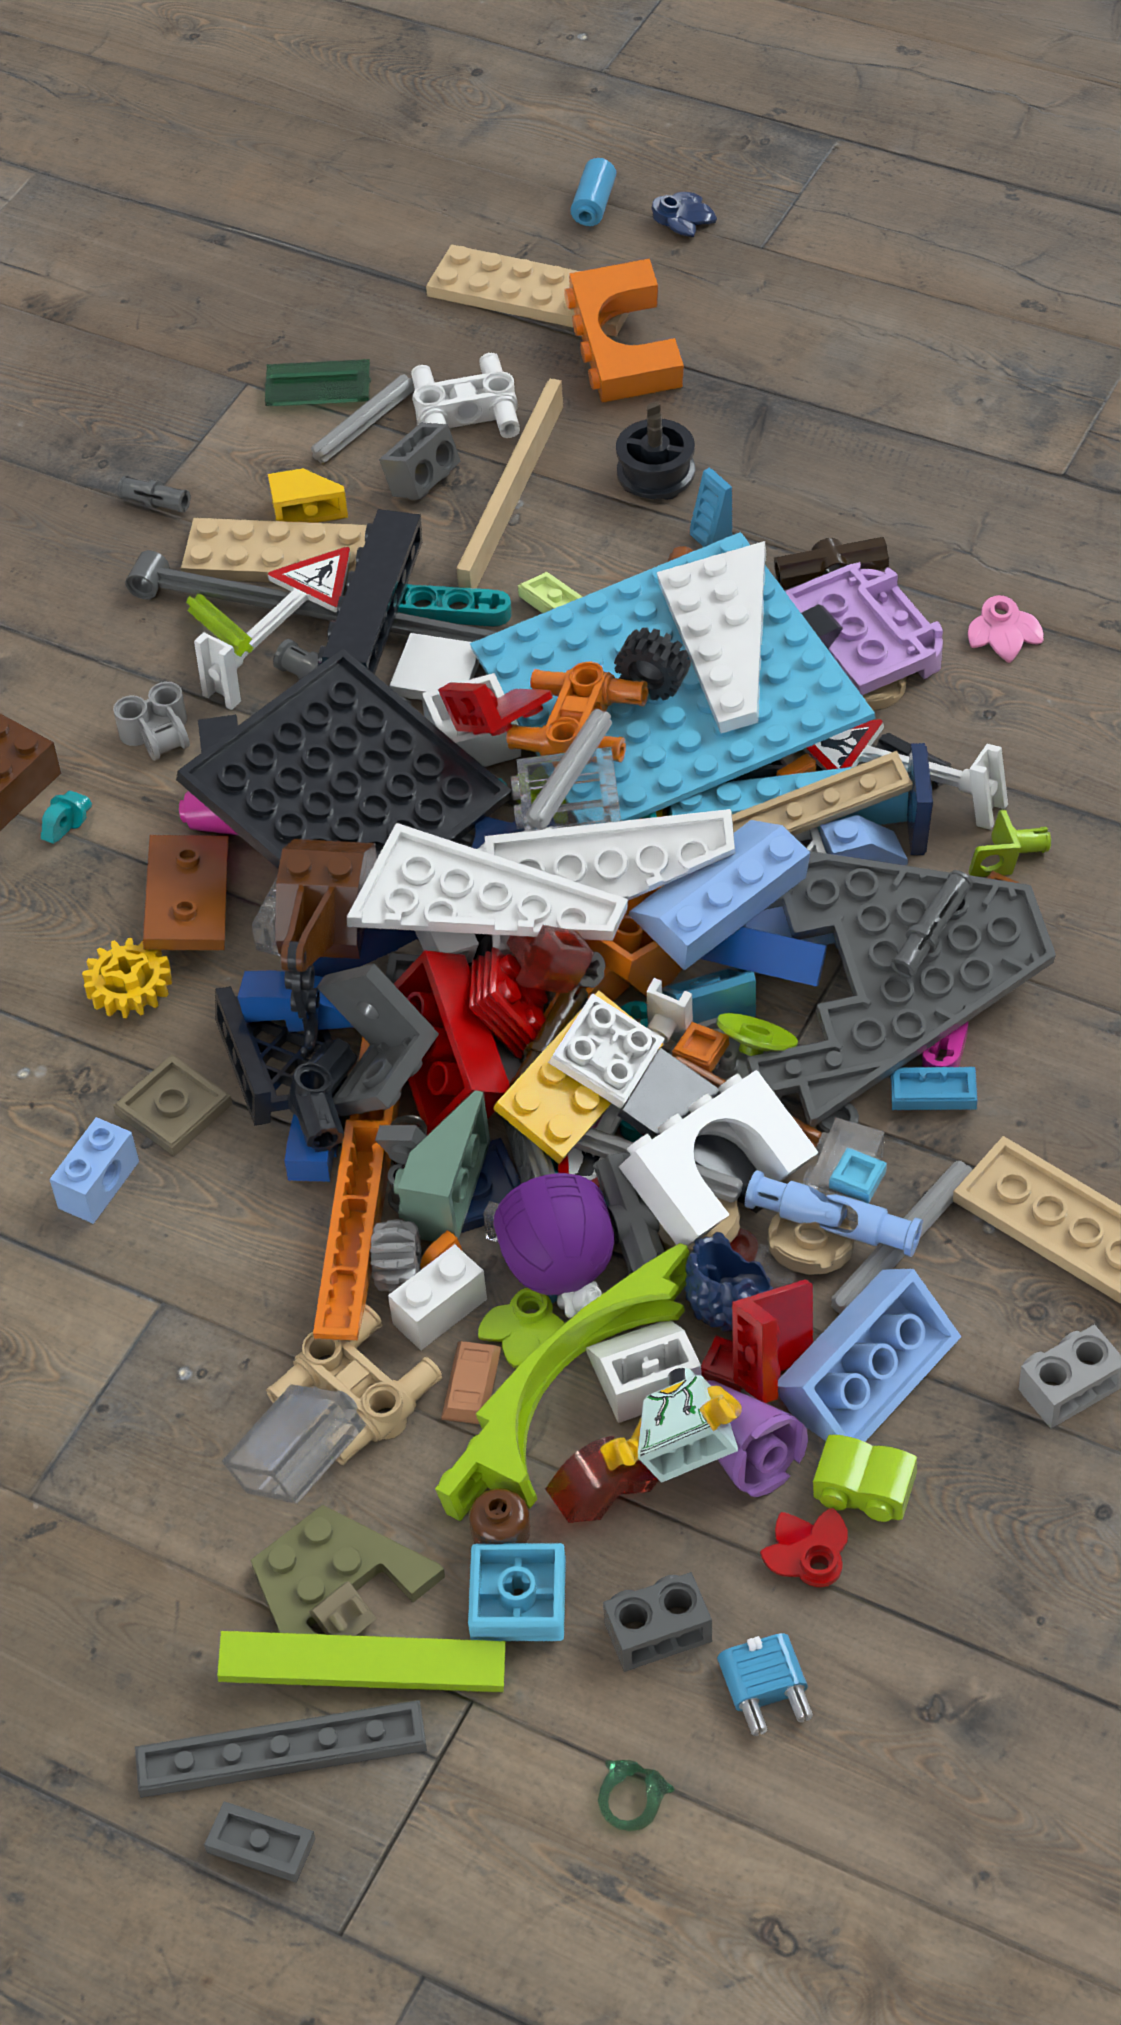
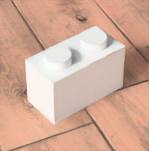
(437, 1297)

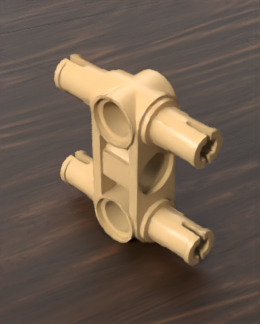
(362, 1381)

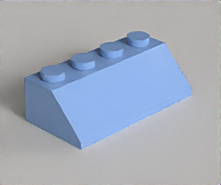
(717, 900)
(868, 1357)

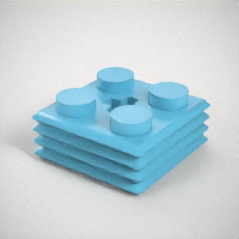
(527, 1617)

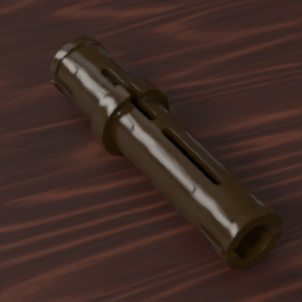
(560, 1015)

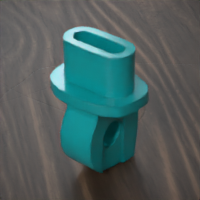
(63, 814)

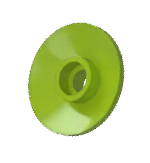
(755, 1034)

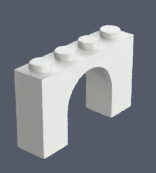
(665, 1166)

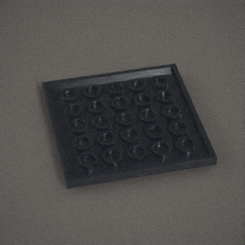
(342, 765)

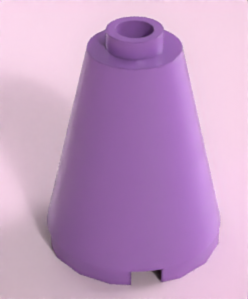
(765, 1443)

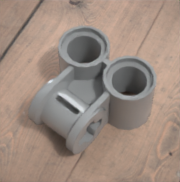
(153, 721)

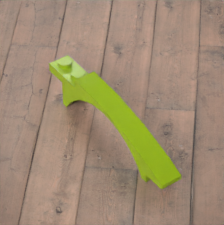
(499, 1451)

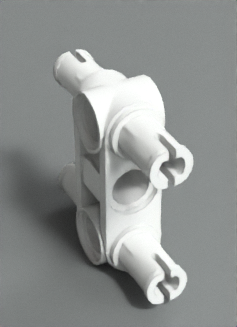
(468, 398)

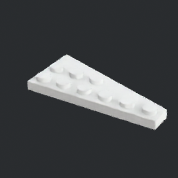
(721, 626)
(621, 855)
(450, 887)

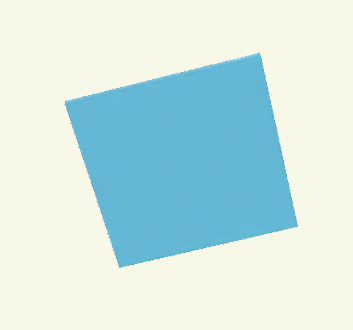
(676, 741)

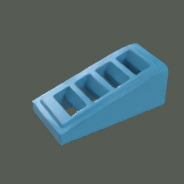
(711, 513)

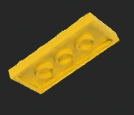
(550, 1104)

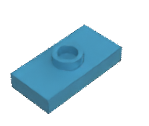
(934, 1088)

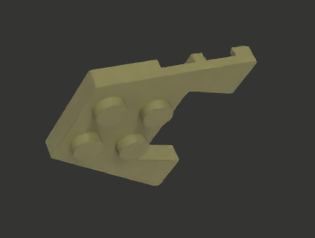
(323, 1555)

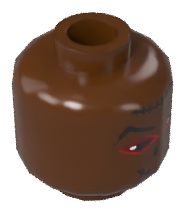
(499, 1518)

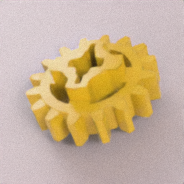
(127, 978)

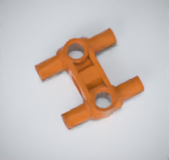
(578, 693)

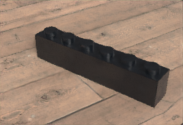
(375, 588)

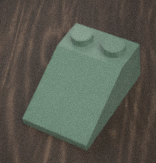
(445, 1171)

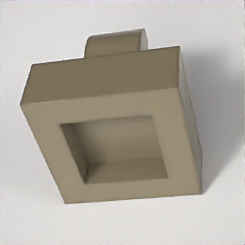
(343, 1612)

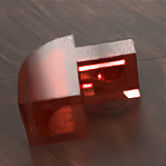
(552, 959)
(587, 1488)

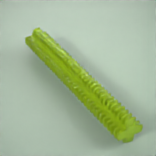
(219, 624)

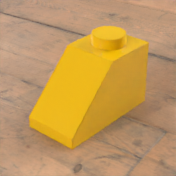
(306, 497)

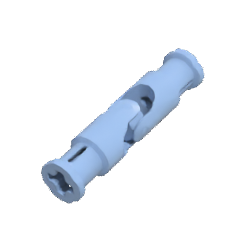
(807, 1205)

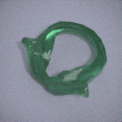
(655, 1790)

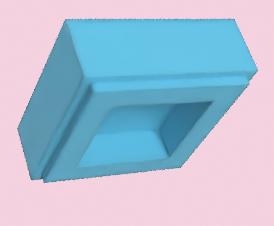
(857, 1175)

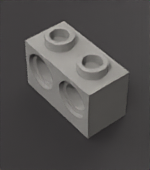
(1078, 1382)

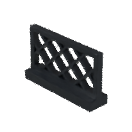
(250, 1056)

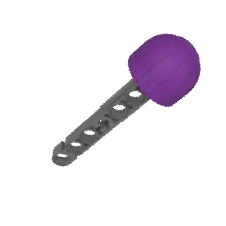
(552, 1224)

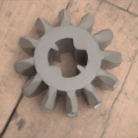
(394, 1253)

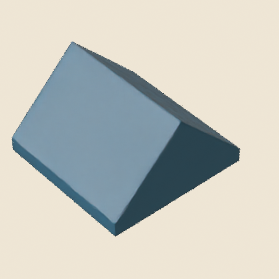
(718, 993)

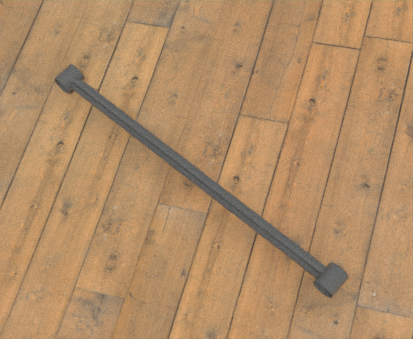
(153, 572)

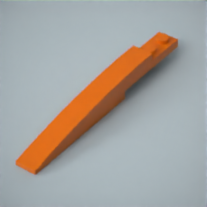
(354, 1214)

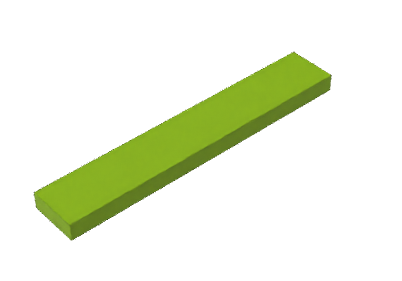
(361, 1661)

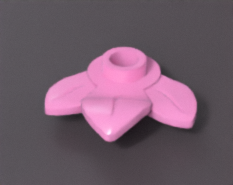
(1006, 631)

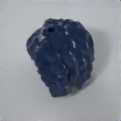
(718, 1278)

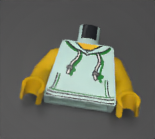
(679, 1428)

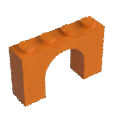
(619, 368)

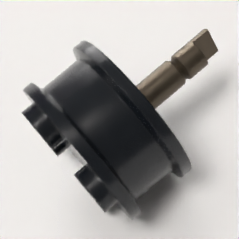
(655, 457)

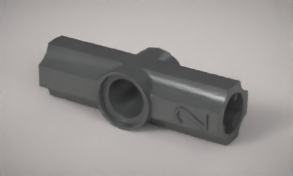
(630, 1217)

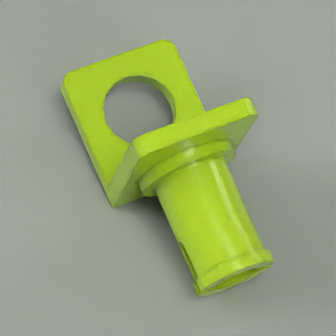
(1008, 844)

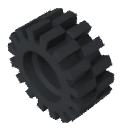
(653, 660)

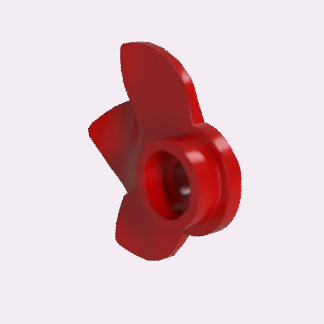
(805, 1544)

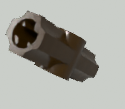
(829, 556)

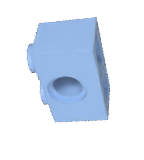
(94, 1170)

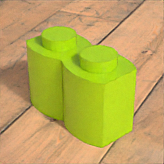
(865, 1478)

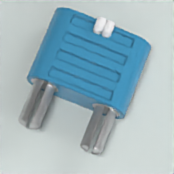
(764, 1674)

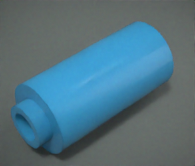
(593, 192)

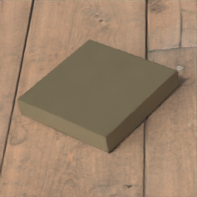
(172, 1105)

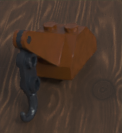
(313, 897)

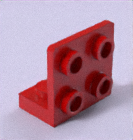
(478, 711)
(770, 1336)

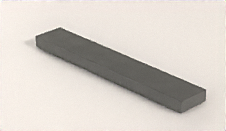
(280, 1748)

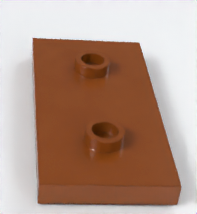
(186, 893)

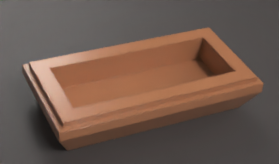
(470, 1381)

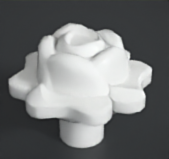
(574, 1301)

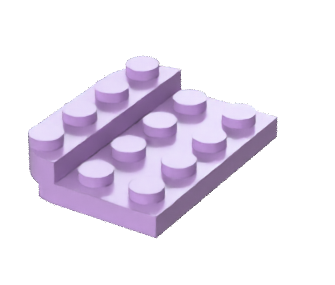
(881, 630)

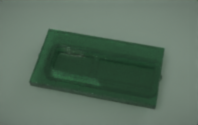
(317, 382)

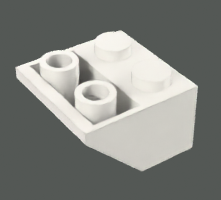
(640, 1364)

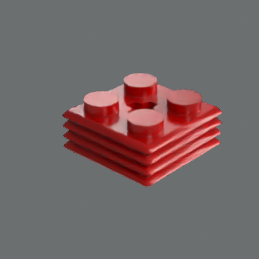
(502, 1004)

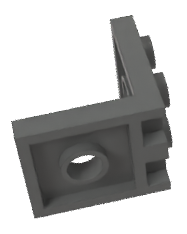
(391, 1027)

